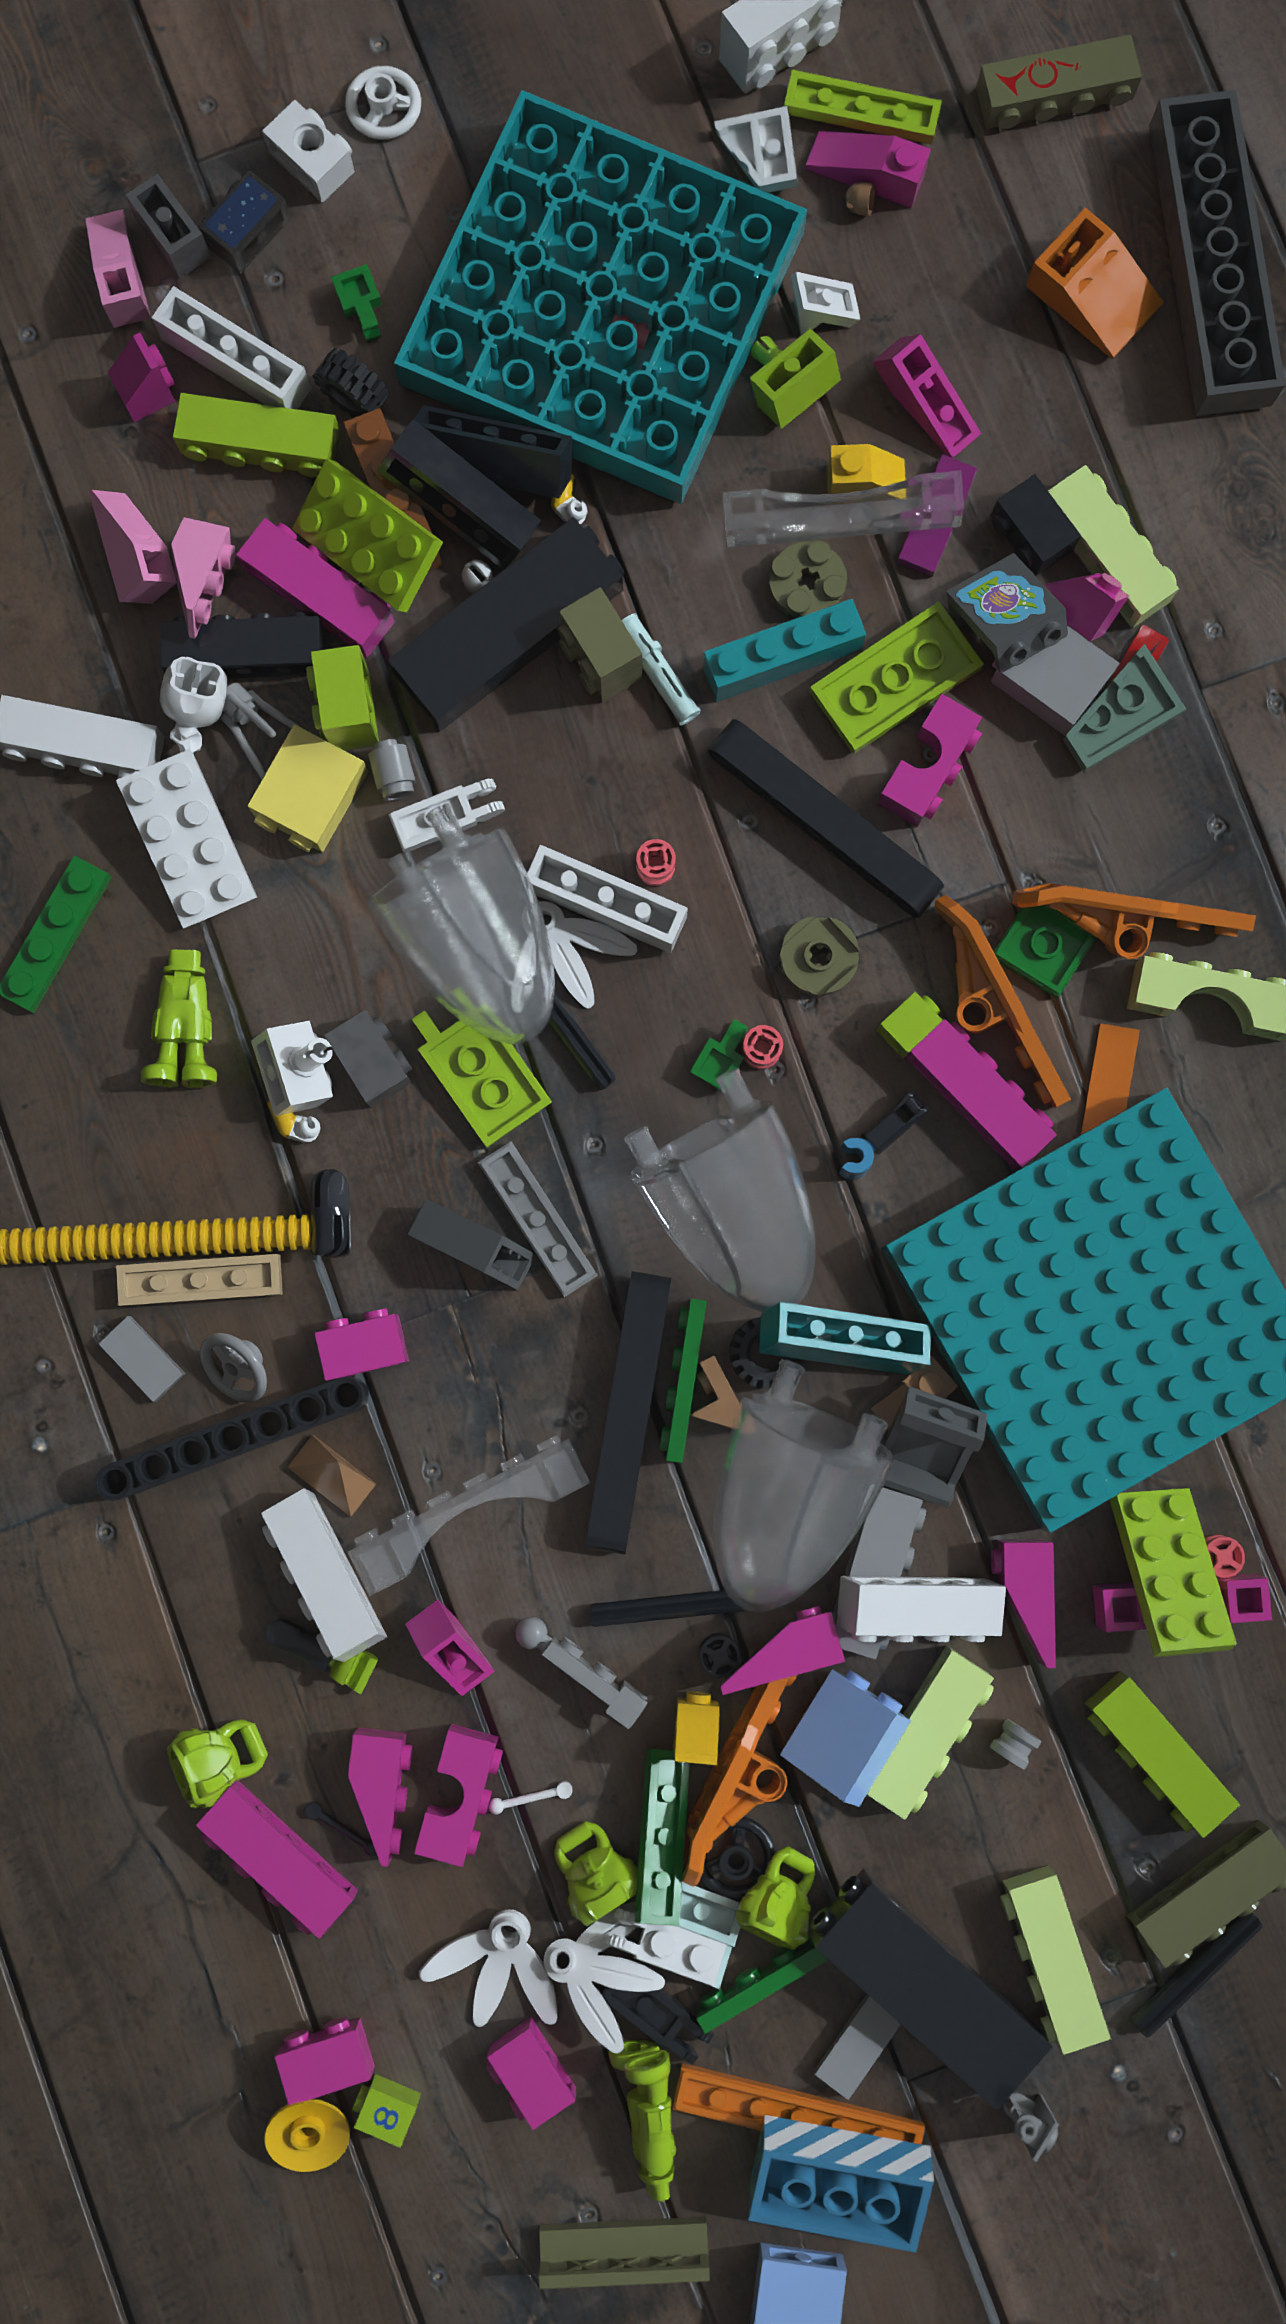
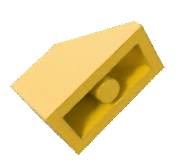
(862, 468)
(696, 1729)

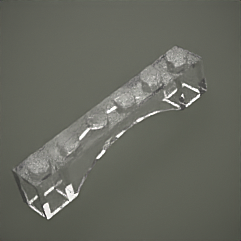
(781, 517)
(392, 1555)

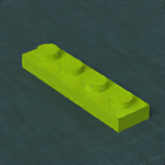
(862, 107)

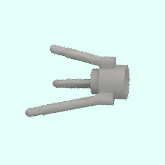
(241, 708)

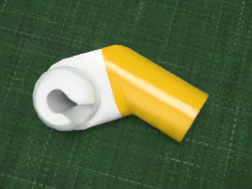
(568, 506)
(296, 1126)

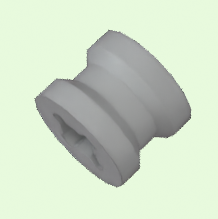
(1015, 1744)

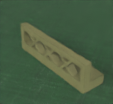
(623, 2252)

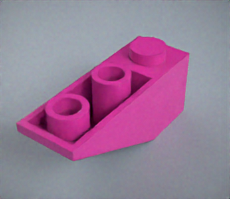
(376, 1781)

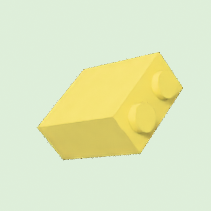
(307, 789)

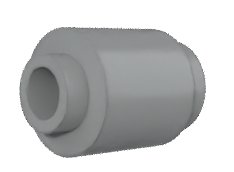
(392, 770)

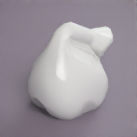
(193, 698)

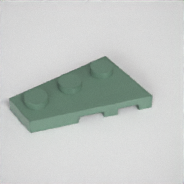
(1126, 711)

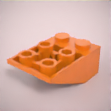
(1094, 284)

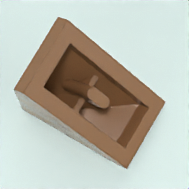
(331, 1475)

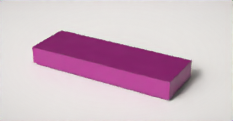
(925, 547)

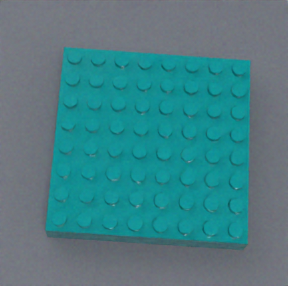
(560, 242)
(1101, 1309)

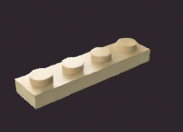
(199, 1280)

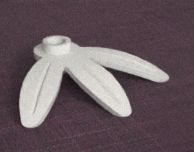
(584, 933)
(502, 1950)
(609, 1971)

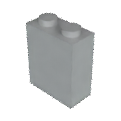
(1059, 680)

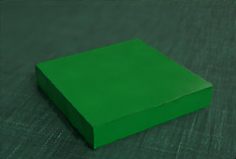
(1043, 948)

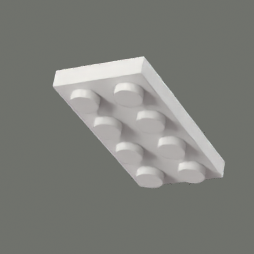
(186, 838)

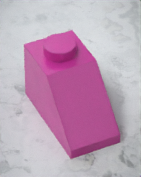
(1090, 602)
(449, 1647)

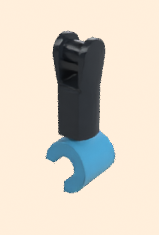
(880, 1136)

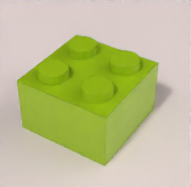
(343, 697)

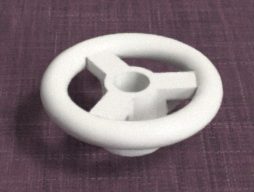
(378, 84)

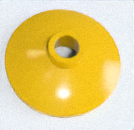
(307, 2135)

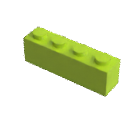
(255, 434)
(1161, 1754)

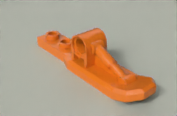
(1110, 914)
(985, 984)
(731, 1784)

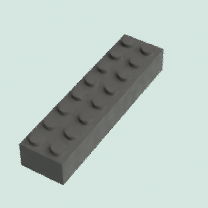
(1216, 253)

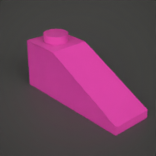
(885, 160)
(926, 393)
(1028, 1574)
(795, 1650)

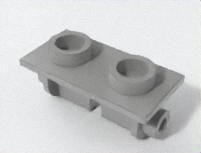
(1033, 2123)

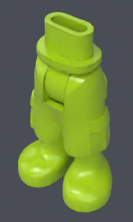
(180, 1018)
(649, 2112)

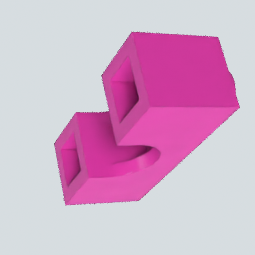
(948, 732)
(449, 1832)

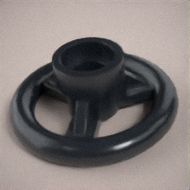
(745, 1868)

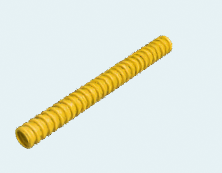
(153, 1239)

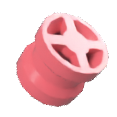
(1228, 1560)

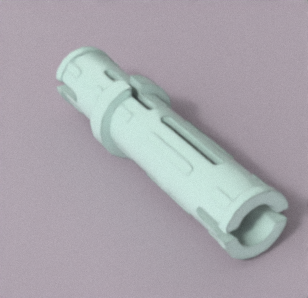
(661, 673)

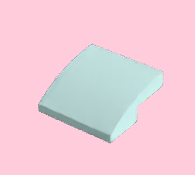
(710, 1917)

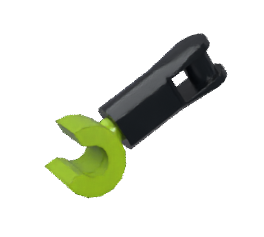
(304, 1645)

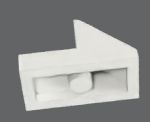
(823, 301)

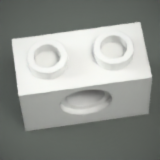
(318, 170)

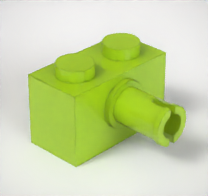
(792, 377)

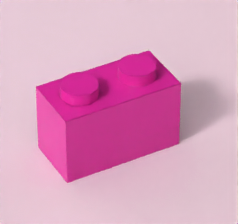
(361, 1345)
(324, 2060)
(530, 2074)

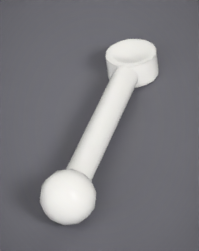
(563, 1790)

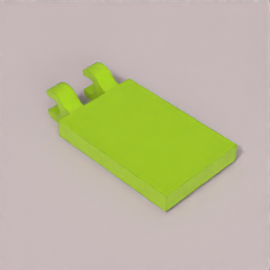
(482, 1078)

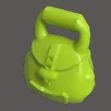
(209, 1763)
(597, 1878)
(776, 1905)

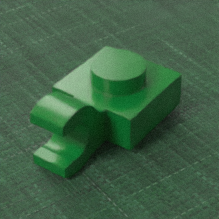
(359, 297)
(720, 1057)

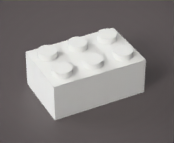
(772, 34)

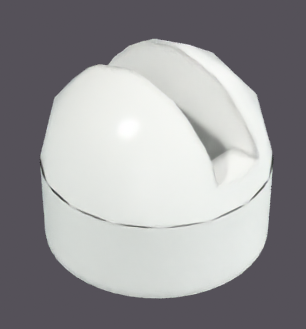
(470, 580)

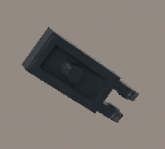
(658, 2017)

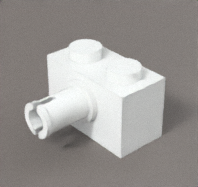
(293, 1067)

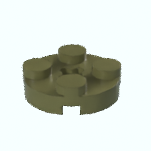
(811, 558)
(819, 933)

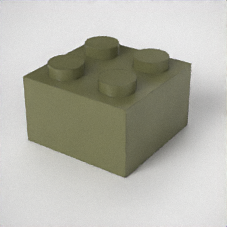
(600, 645)

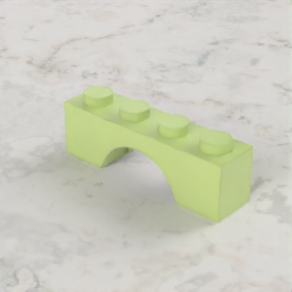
(1162, 985)

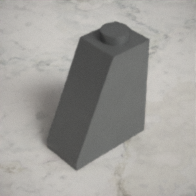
(471, 1244)

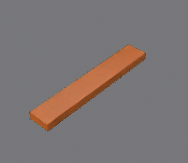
(1110, 1074)
(747, 2101)

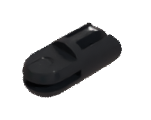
(329, 1214)

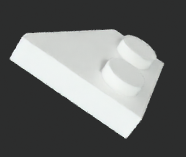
(762, 147)

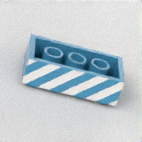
(840, 2183)

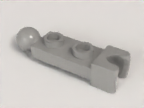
(623, 1701)

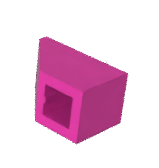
(141, 378)

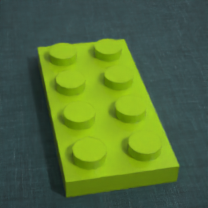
(367, 535)
(896, 677)
(1172, 1572)

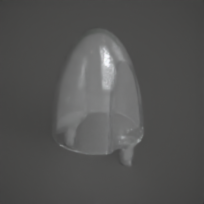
(472, 931)
(734, 1200)
(791, 1493)

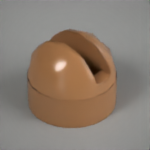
(861, 198)

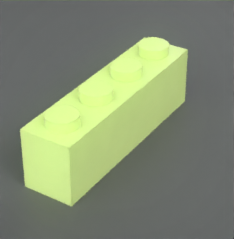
(1113, 546)
(937, 1719)
(1055, 1959)

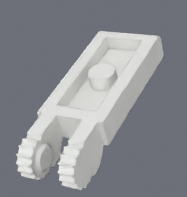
(414, 829)
(672, 1949)

